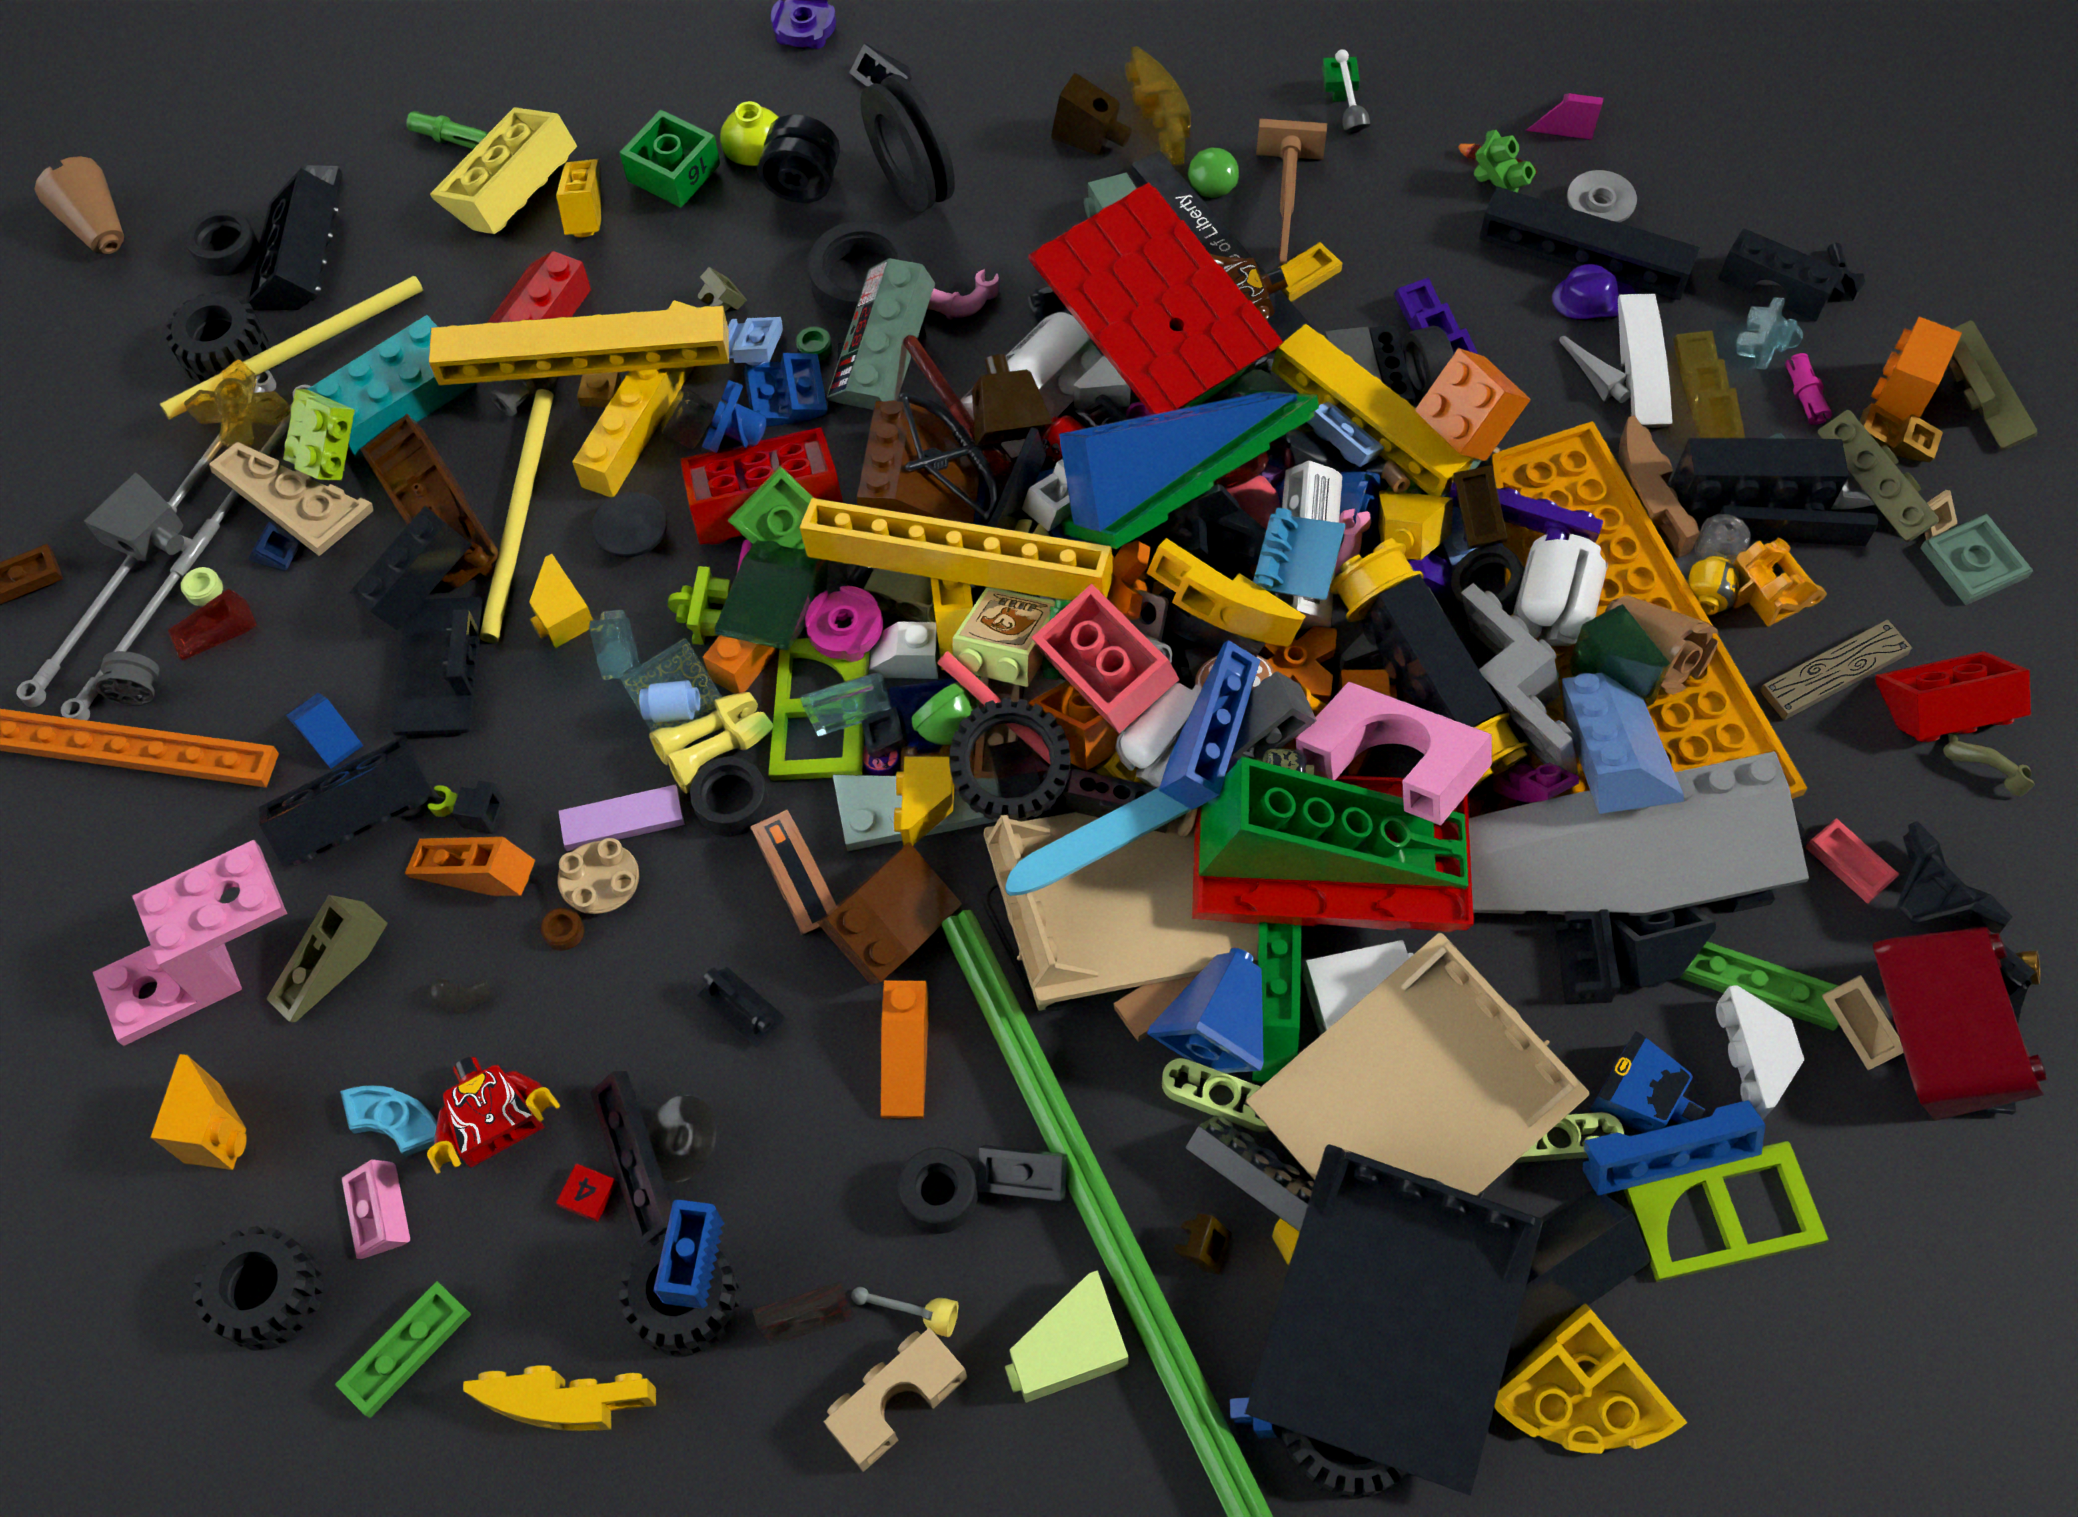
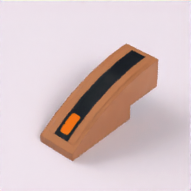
(794, 870)

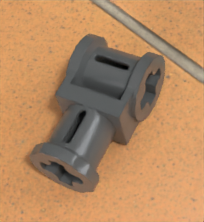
(514, 392)

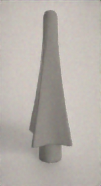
(1605, 378)

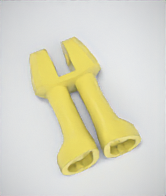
(741, 731)

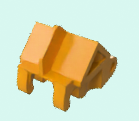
(1770, 595)

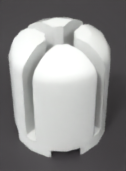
(1560, 588)
(1155, 732)

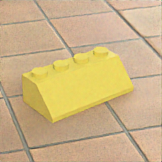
(505, 169)

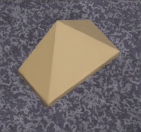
(1864, 1022)

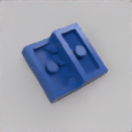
(786, 389)

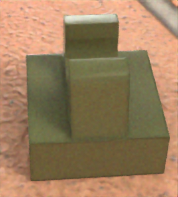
(721, 290)

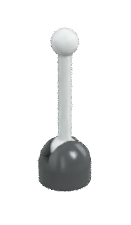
(1355, 117)

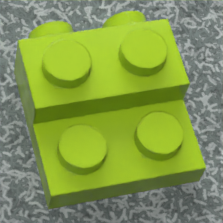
(318, 435)

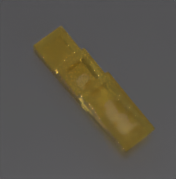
(1707, 386)

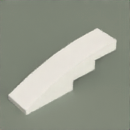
(1644, 359)

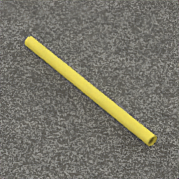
(306, 339)
(516, 517)

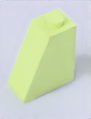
(1068, 1344)

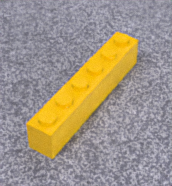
(1320, 368)
(627, 425)

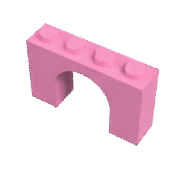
(1365, 718)

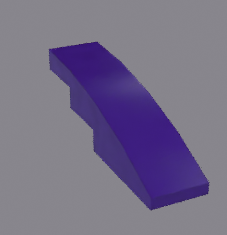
(1424, 310)

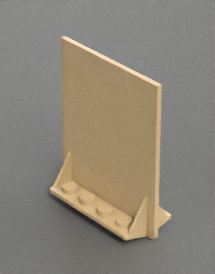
(1113, 920)
(1423, 1078)

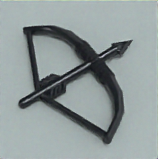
(940, 459)

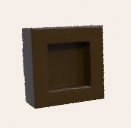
(1206, 1243)

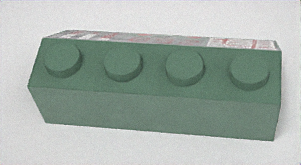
(874, 350)

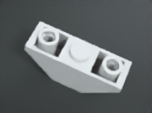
(1760, 1046)

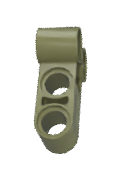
(903, 594)

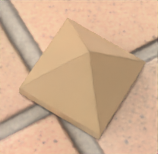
(1944, 509)

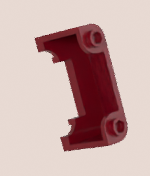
(1957, 1021)

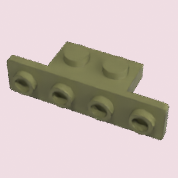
(1989, 389)
(1880, 478)

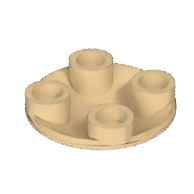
(598, 876)

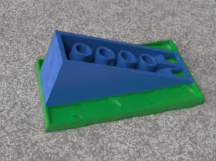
(1142, 468)

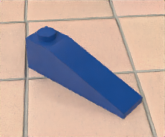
(1209, 735)

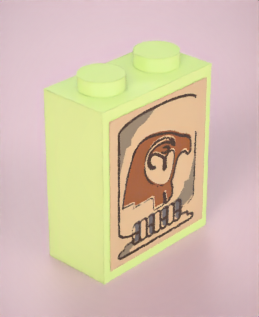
(998, 636)

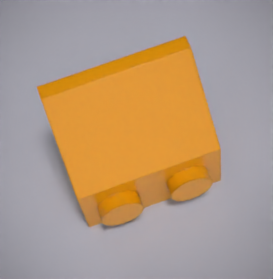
(198, 1119)

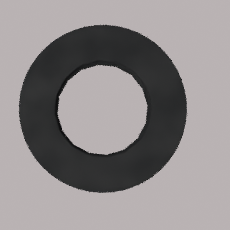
(907, 142)

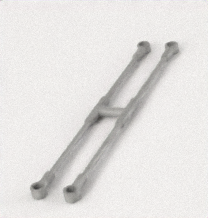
(191, 550)

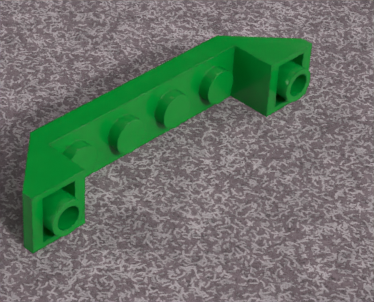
(1281, 970)

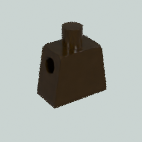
(1088, 117)
(1007, 404)

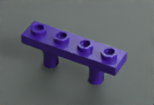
(1543, 516)

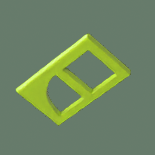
(785, 708)
(1654, 1201)

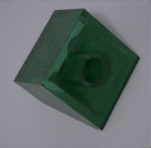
(1622, 651)

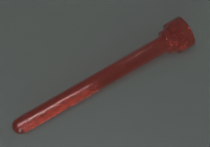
(1000, 463)

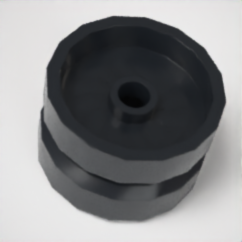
(798, 158)

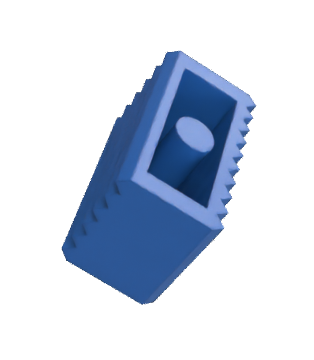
(688, 1254)

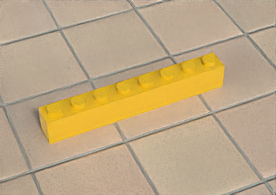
(579, 345)
(955, 550)

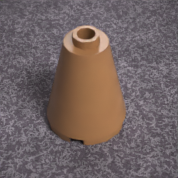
(82, 202)
(1680, 638)

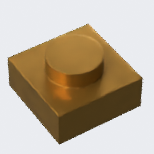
(598, 389)

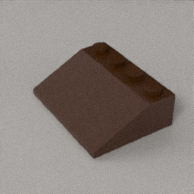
(891, 487)

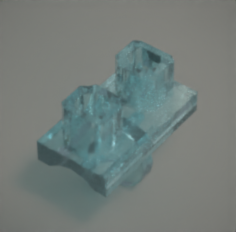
(1772, 333)
(614, 644)

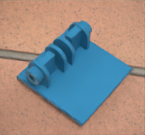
(1298, 555)

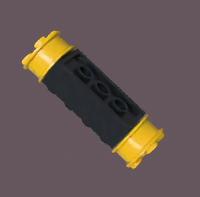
(1423, 647)

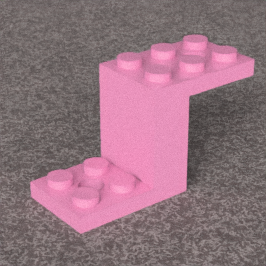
(187, 942)

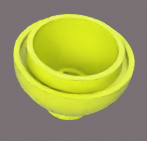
(745, 133)

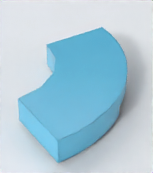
(392, 1114)

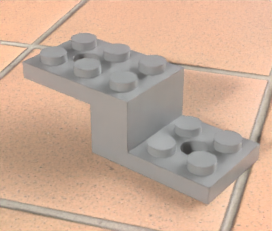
(1521, 678)

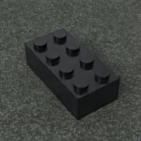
(1759, 474)

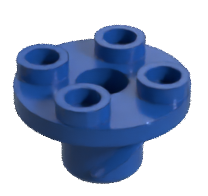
(734, 421)

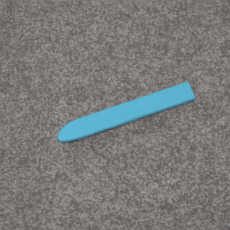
(1093, 842)

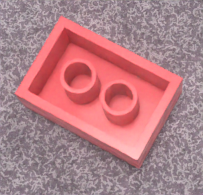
(1105, 658)

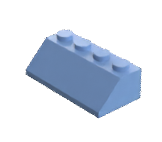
(1617, 745)

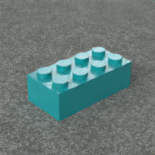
(389, 384)

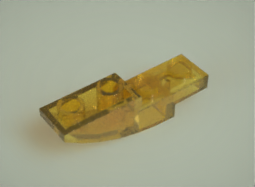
(1161, 100)

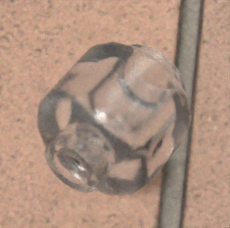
(1722, 537)

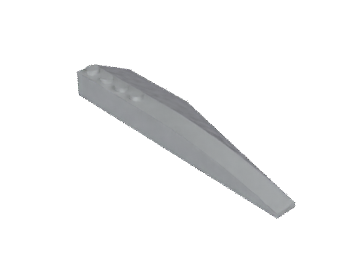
(1720, 843)

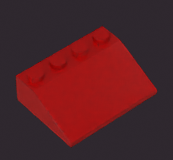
(724, 480)

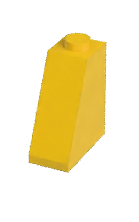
(1414, 520)

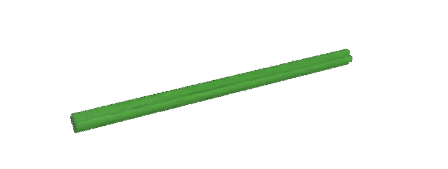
(1106, 1223)

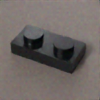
(1022, 1172)

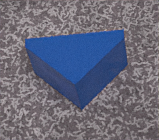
(325, 730)

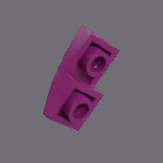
(1531, 784)

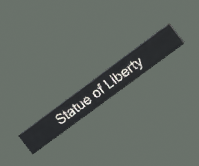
(1210, 230)

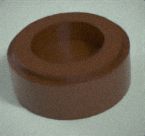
(562, 929)

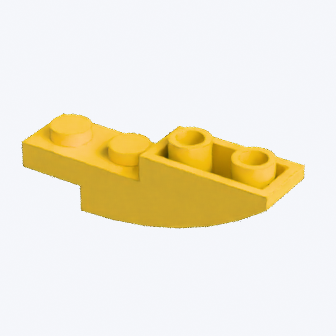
(1231, 605)
(543, 1400)

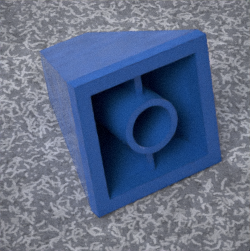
(1218, 1016)

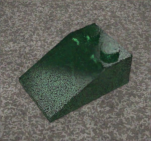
(772, 595)

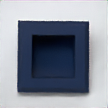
(275, 548)

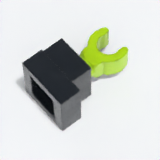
(472, 807)

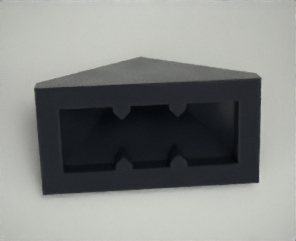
(874, 66)

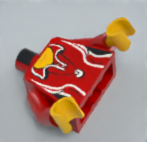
(486, 1114)

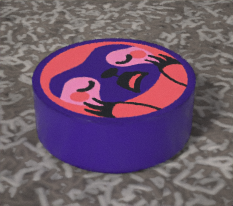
(882, 766)

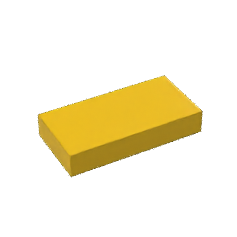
(1309, 270)

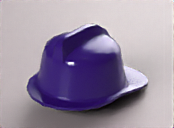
(1589, 293)

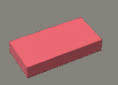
(1852, 860)

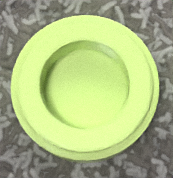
(201, 586)

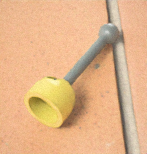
(938, 1314)

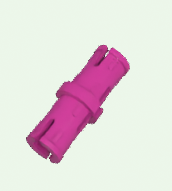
(1808, 389)

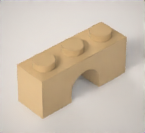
(921, 1367)

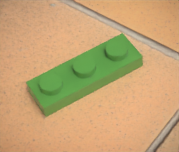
(402, 1349)

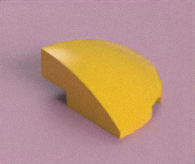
(1586, 1391)

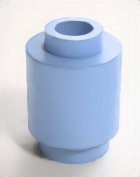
(669, 701)

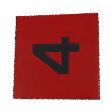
(586, 1192)

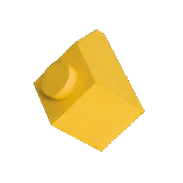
(557, 605)

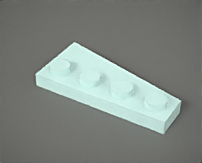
(869, 806)

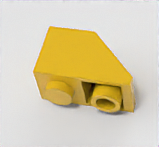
(925, 794)

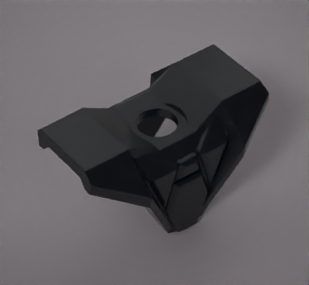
(1937, 893)

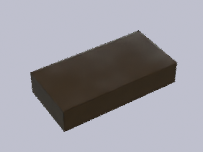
(1480, 507)

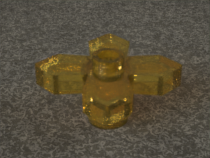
(237, 405)

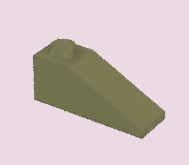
(328, 952)

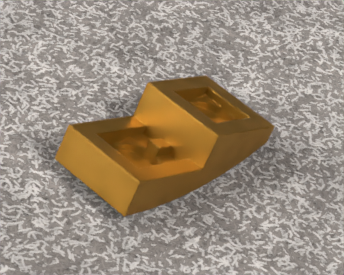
(1905, 438)

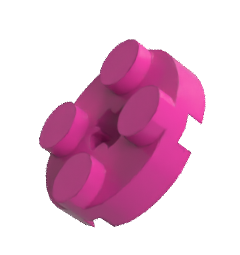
(847, 642)

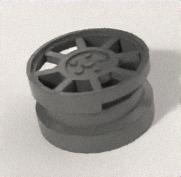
(127, 678)

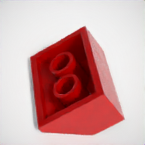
(547, 290)
(1956, 695)

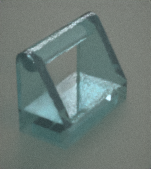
(846, 703)

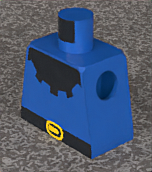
(1647, 1088)

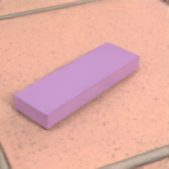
(621, 817)

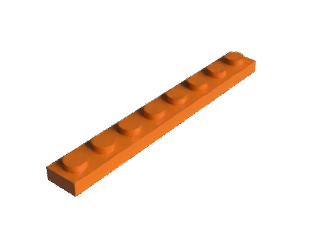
(137, 748)

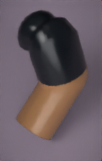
(1390, 472)

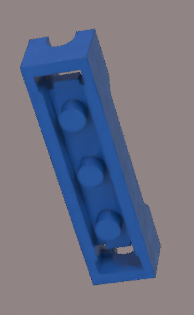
(1631, 1161)

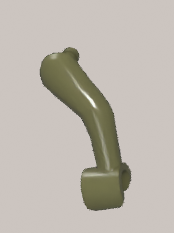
(2018, 776)

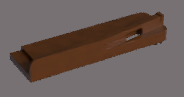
(419, 477)

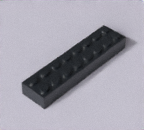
(1252, 1168)

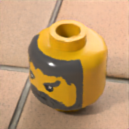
(1714, 584)

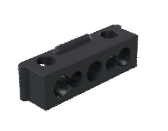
(1392, 364)
(1103, 795)

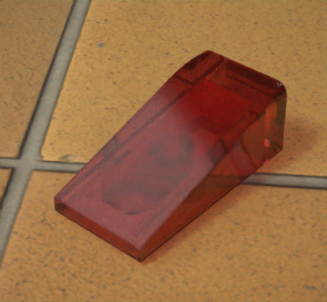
(212, 624)

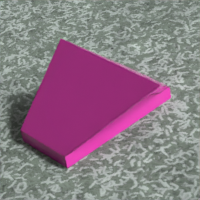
(1572, 117)

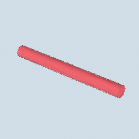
(984, 694)

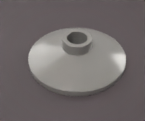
(1602, 195)

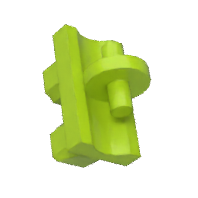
(698, 606)

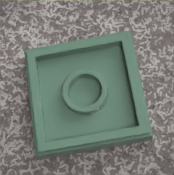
(1976, 559)

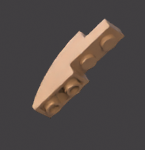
(1648, 475)

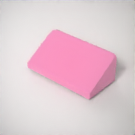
(375, 1208)

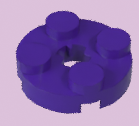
(806, 33)

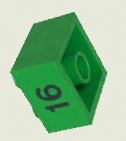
(670, 158)

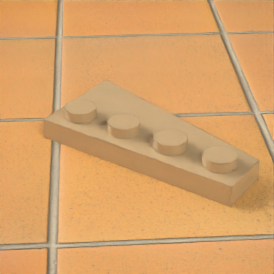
(300, 505)

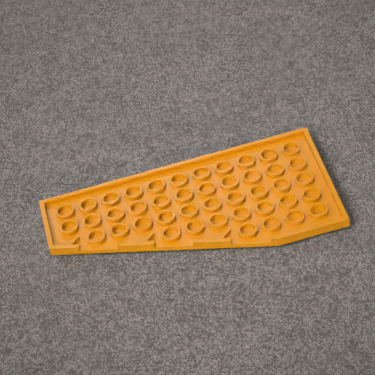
(1717, 712)

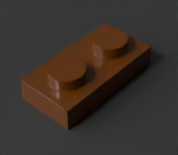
(28, 572)

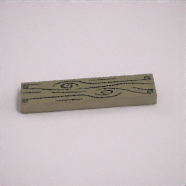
(1835, 669)

